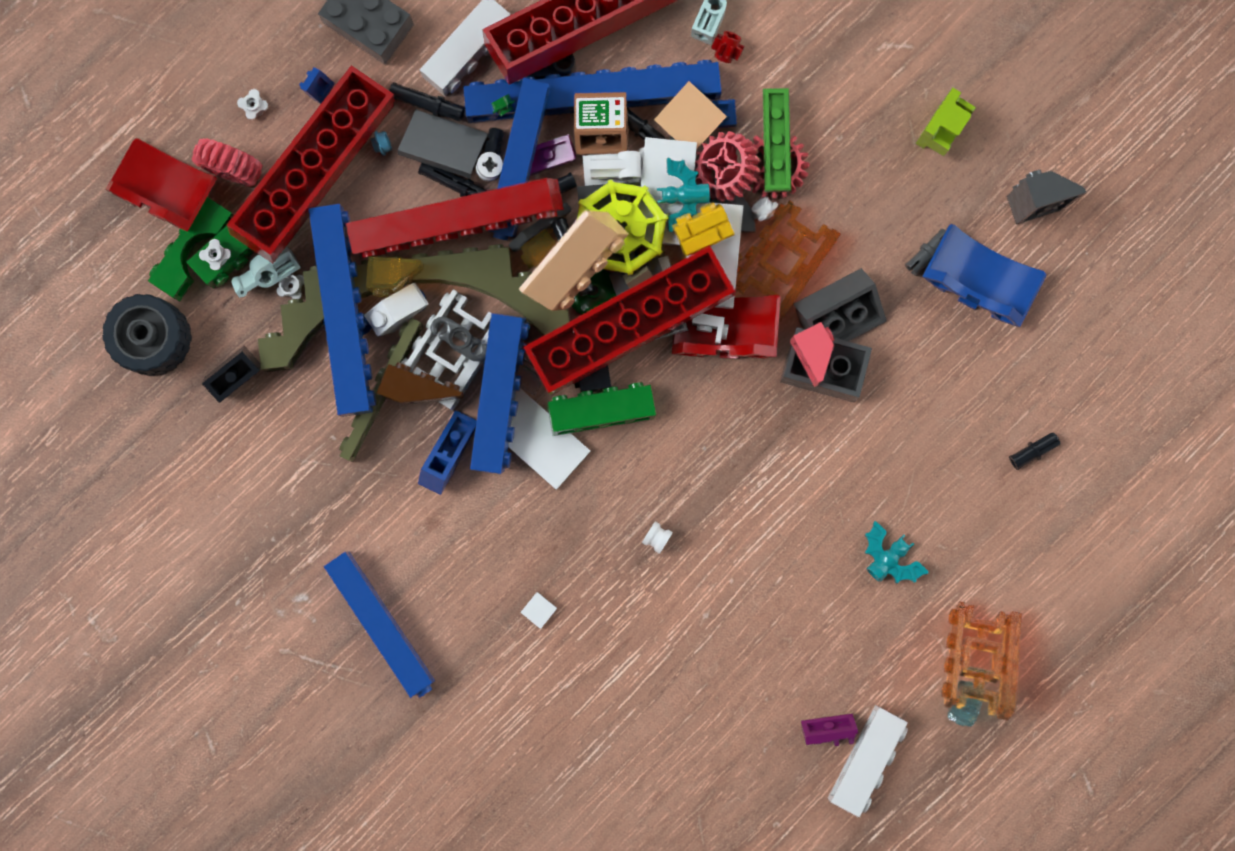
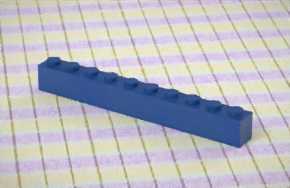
(643, 88)

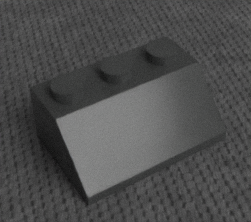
(1042, 195)
(845, 307)
(843, 374)

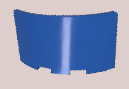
(983, 277)

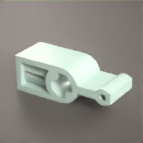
(713, 16)
(273, 273)

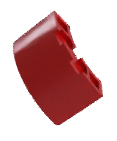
(161, 183)
(750, 331)

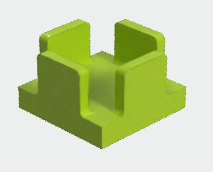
(946, 123)

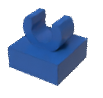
(317, 85)
(729, 109)

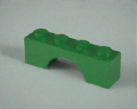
(172, 272)

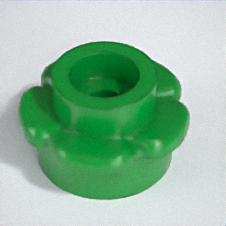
(503, 105)

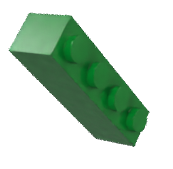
(238, 259)
(601, 409)

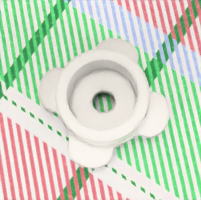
(259, 107)
(764, 209)
(220, 259)
(295, 291)

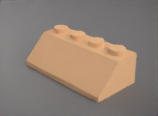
(575, 260)

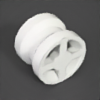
(488, 171)
(657, 537)

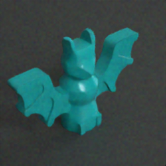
(688, 194)
(887, 561)

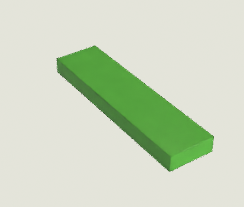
(776, 140)

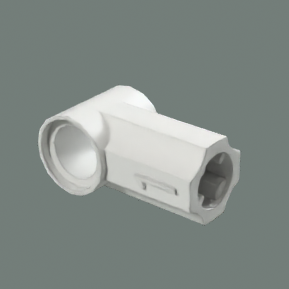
(623, 166)

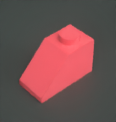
(814, 350)

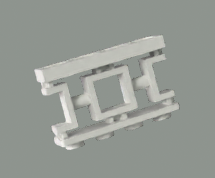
(421, 343)

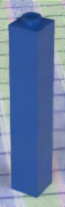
(523, 141)
(380, 625)

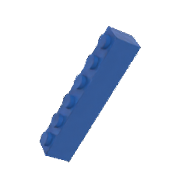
(498, 393)

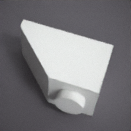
(396, 310)

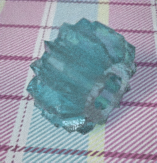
(970, 711)

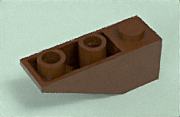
(408, 388)

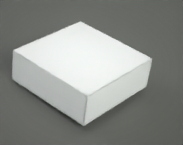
(538, 610)

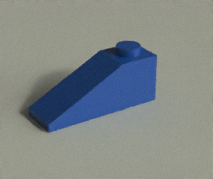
(447, 453)

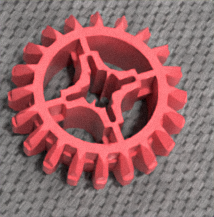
(722, 152)
(227, 162)
(799, 166)

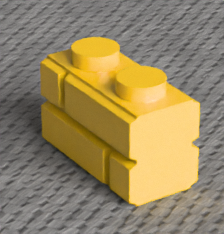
(702, 229)

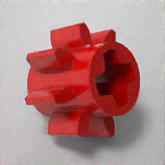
(727, 47)

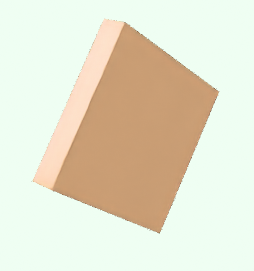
(690, 116)

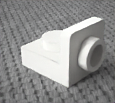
(708, 322)

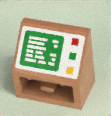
(600, 123)

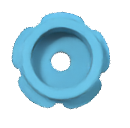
(381, 142)

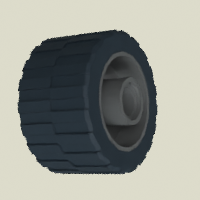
(146, 335)

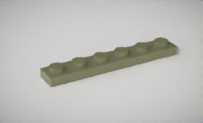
(363, 422)

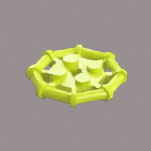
(636, 222)

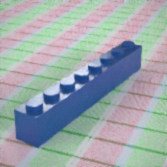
(341, 311)

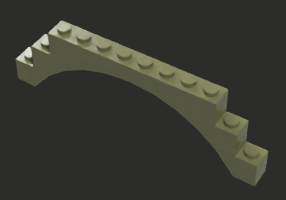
(479, 270)

